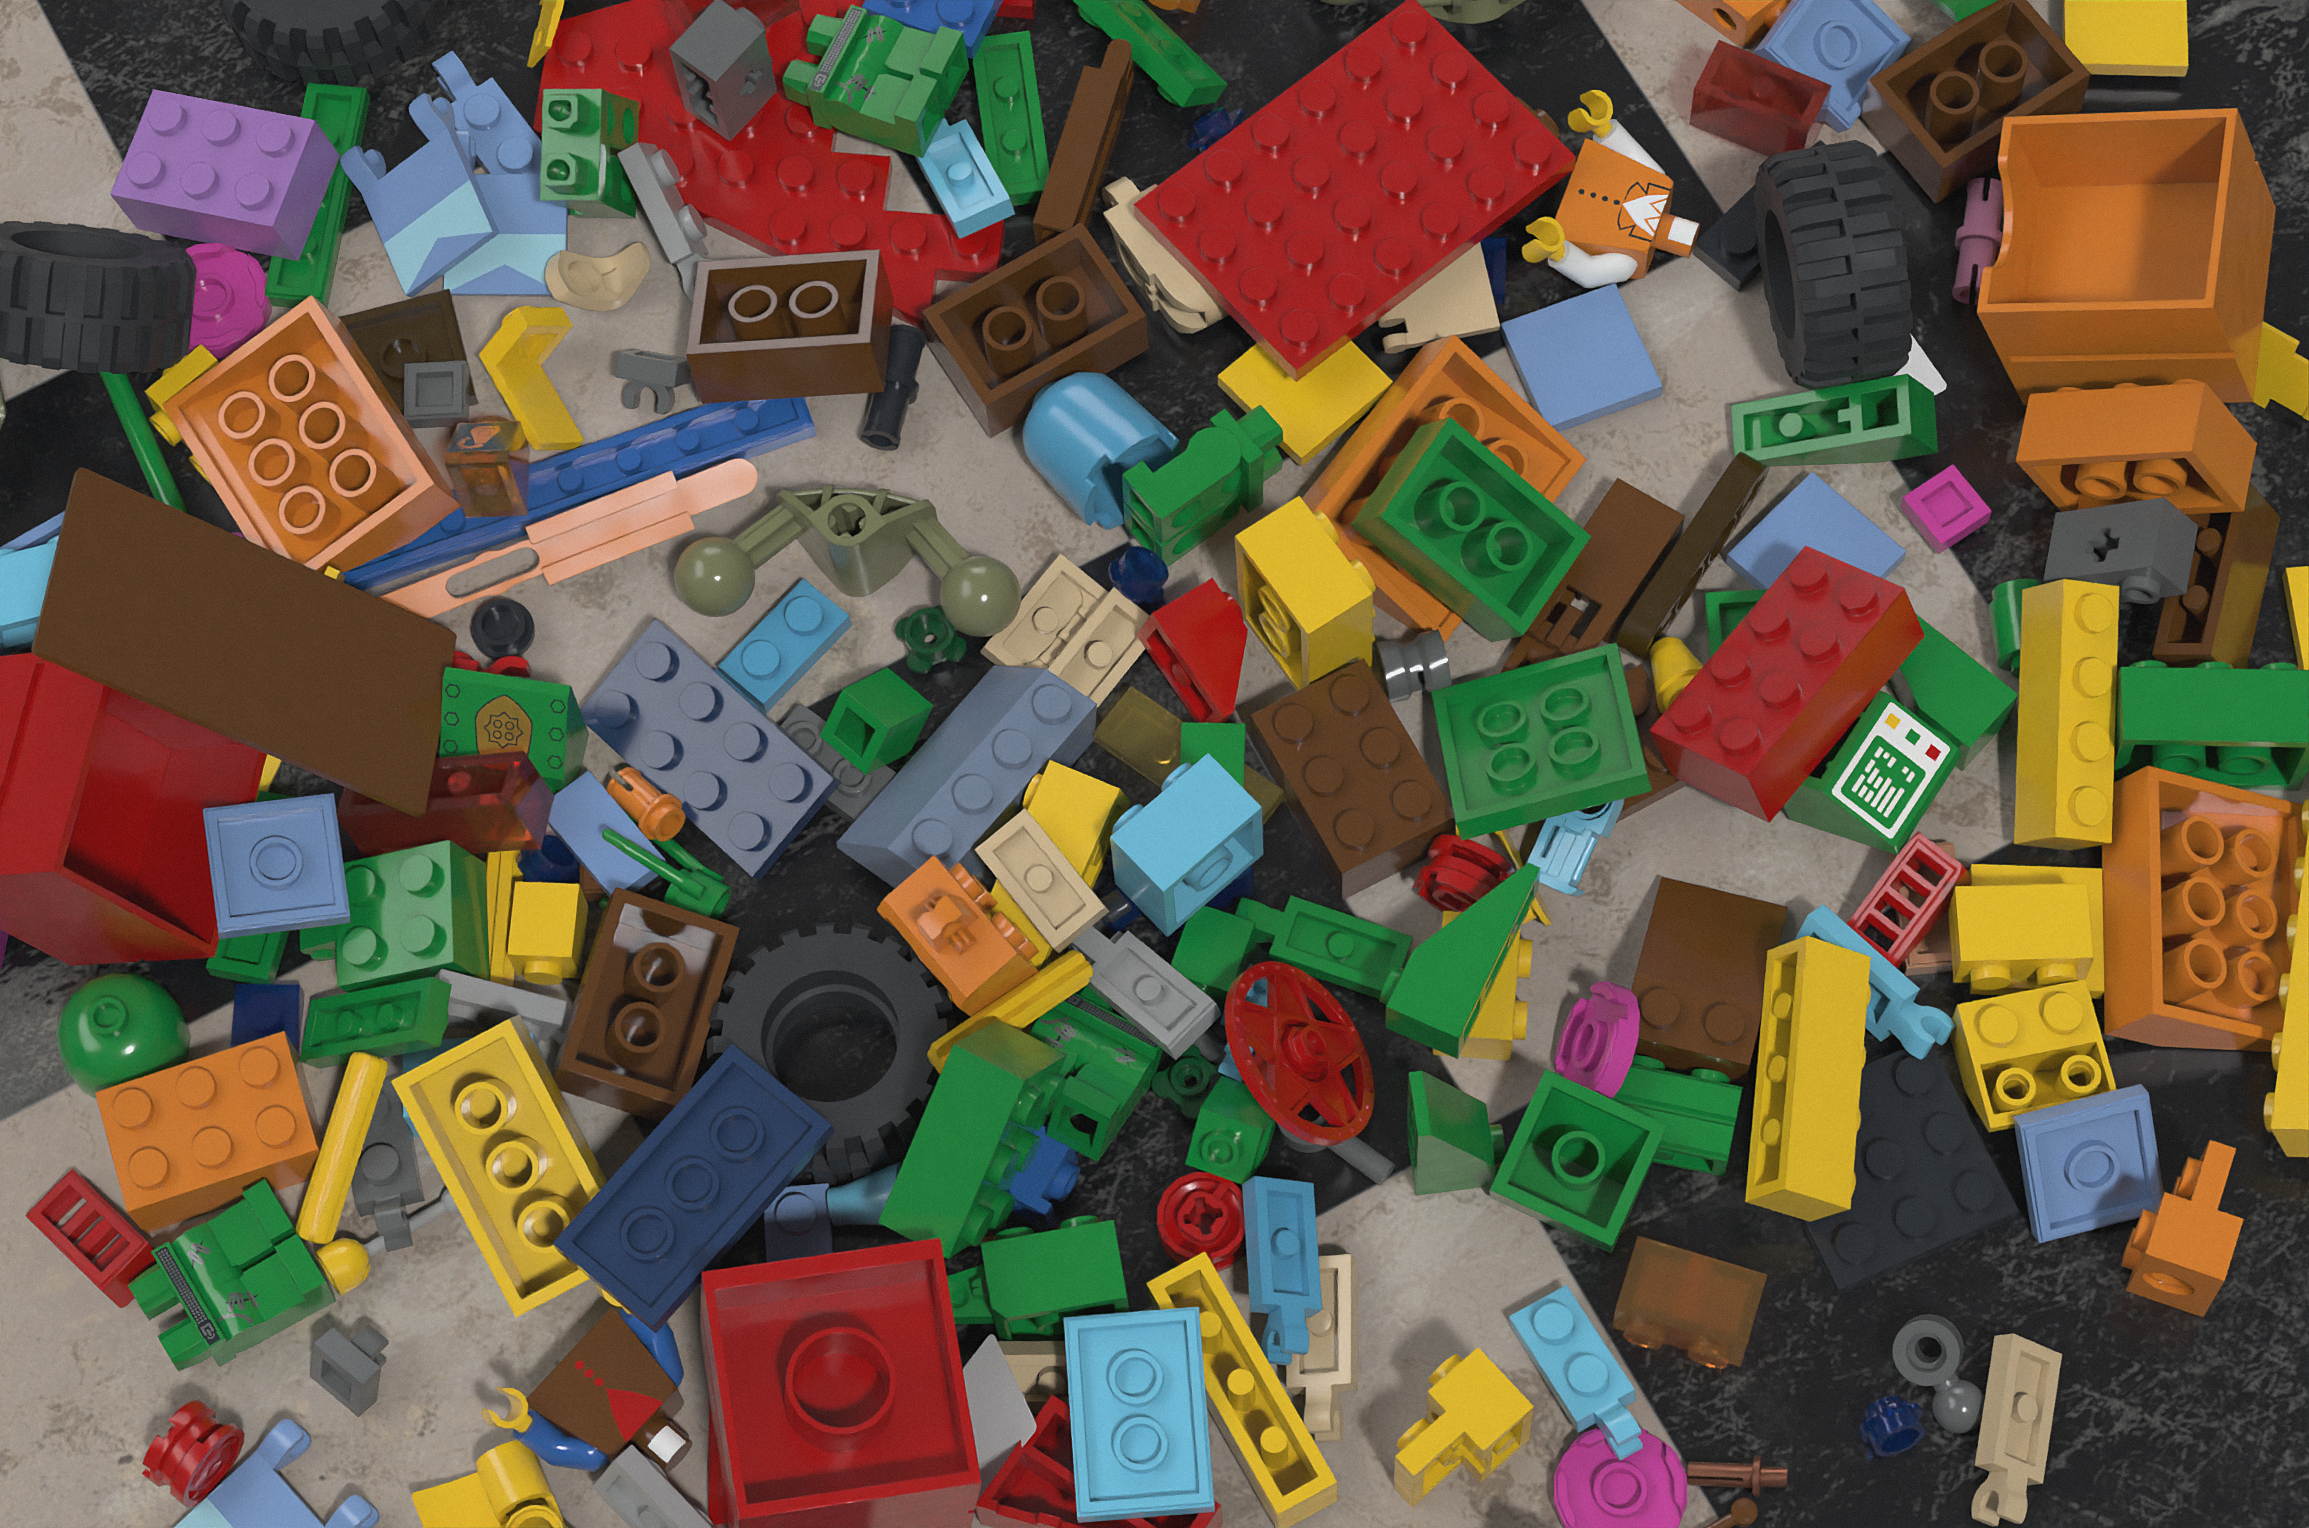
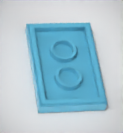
(1138, 1414)

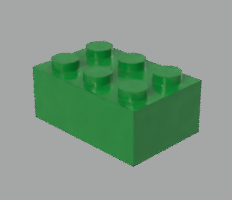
(1471, 530)
(2215, 723)
(975, 1138)

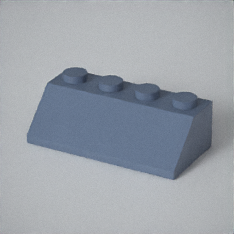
(972, 773)

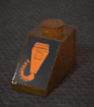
(490, 467)

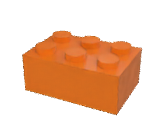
(2137, 447)
(211, 1131)

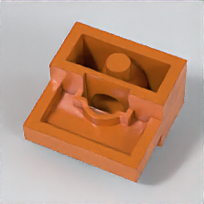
(2187, 1243)

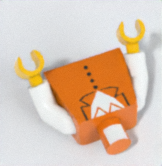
(1611, 207)

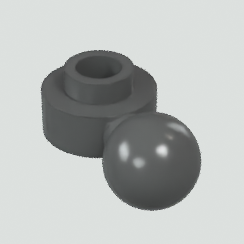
(1957, 1402)

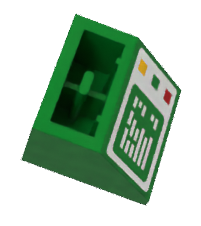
(1876, 778)

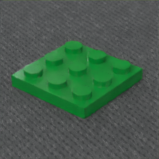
(1540, 741)

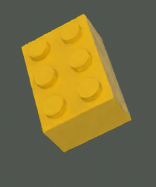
(1304, 594)

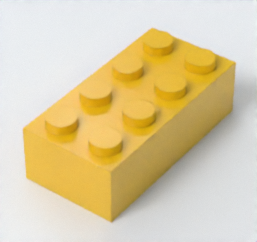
(506, 1156)

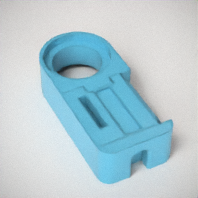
(1568, 844)

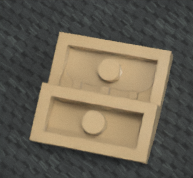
(1072, 631)

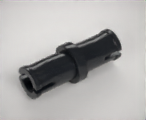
(901, 389)

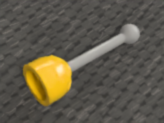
(348, 1261)

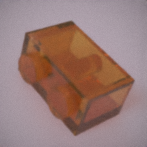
(1688, 1303)

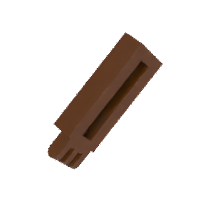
(1086, 144)
(1625, 549)

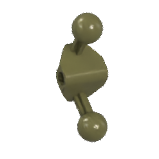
(859, 545)

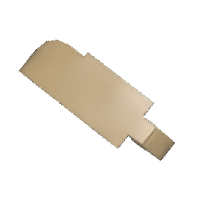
(1152, 268)

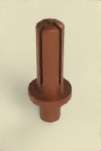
(1737, 1475)

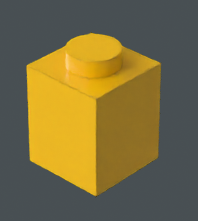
(547, 931)

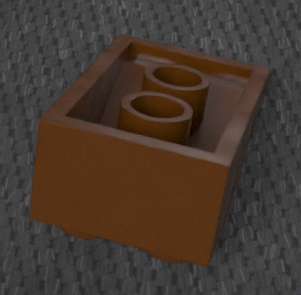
(1704, 978)

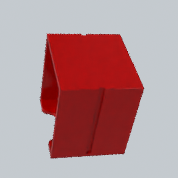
(108, 818)
(840, 1391)

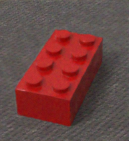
(1787, 683)

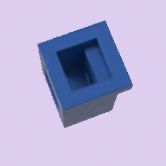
(1047, 1178)

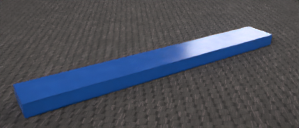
(557, 484)

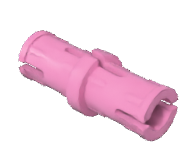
(1979, 238)

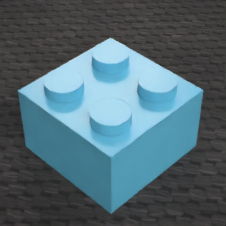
(1186, 843)

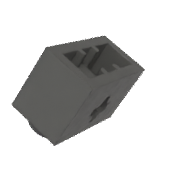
(724, 68)
(2130, 545)

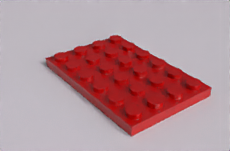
(1354, 188)

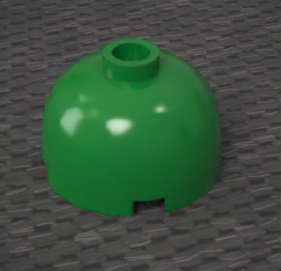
(120, 1031)

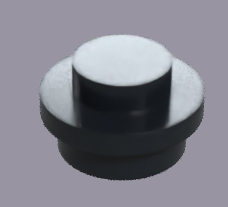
(503, 629)

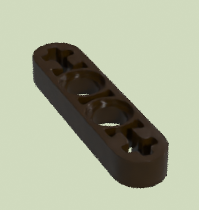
(1692, 556)

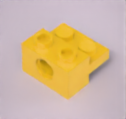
(1470, 1420)

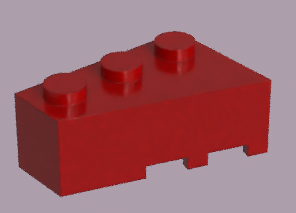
(1039, 1485)

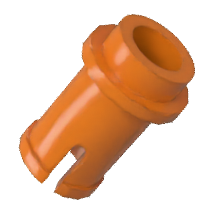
(657, 813)

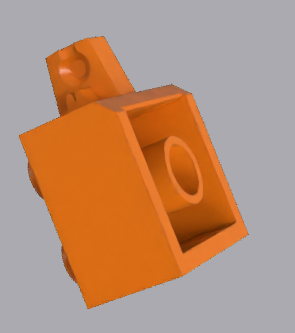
(957, 937)

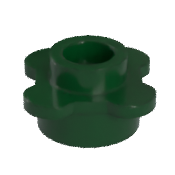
(917, 627)
(1171, 1083)

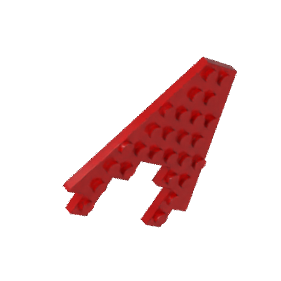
(780, 174)

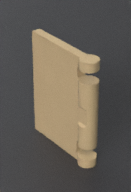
(1448, 304)

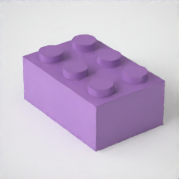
(225, 174)

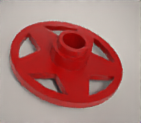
(1297, 1055)

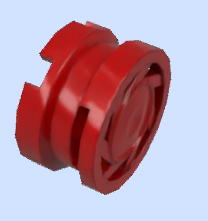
(1460, 873)
(1202, 1216)
(193, 1453)

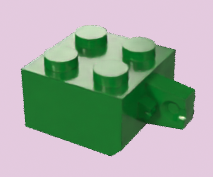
(408, 919)
(1042, 1278)

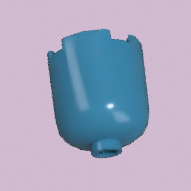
(1087, 436)

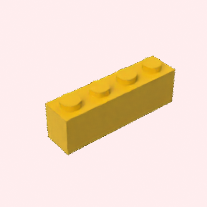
(2066, 715)
(1079, 819)
(1808, 1079)
(1249, 1398)

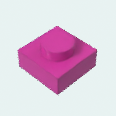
(1945, 509)

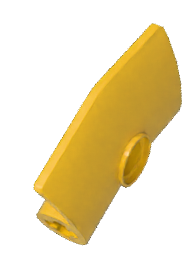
(502, 1494)

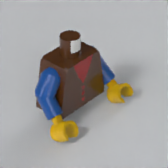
(604, 1397)

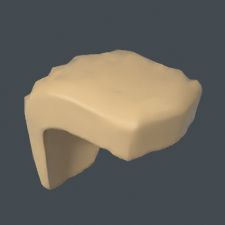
(597, 282)

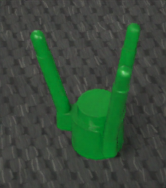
(693, 890)

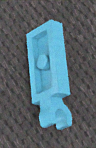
(964, 180)
(1892, 993)
(1579, 1368)

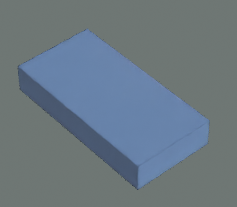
(581, 816)

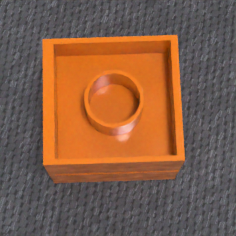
(2130, 252)

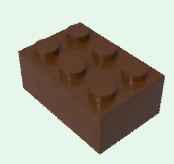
(1949, 97)
(1034, 325)
(790, 326)
(1352, 778)
(643, 1005)

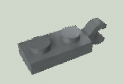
(388, 1171)

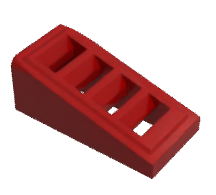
(1886, 892)
(120, 1263)

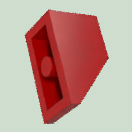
(1199, 649)

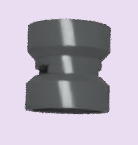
(1413, 665)

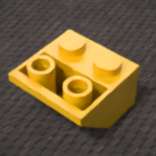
(2030, 1051)

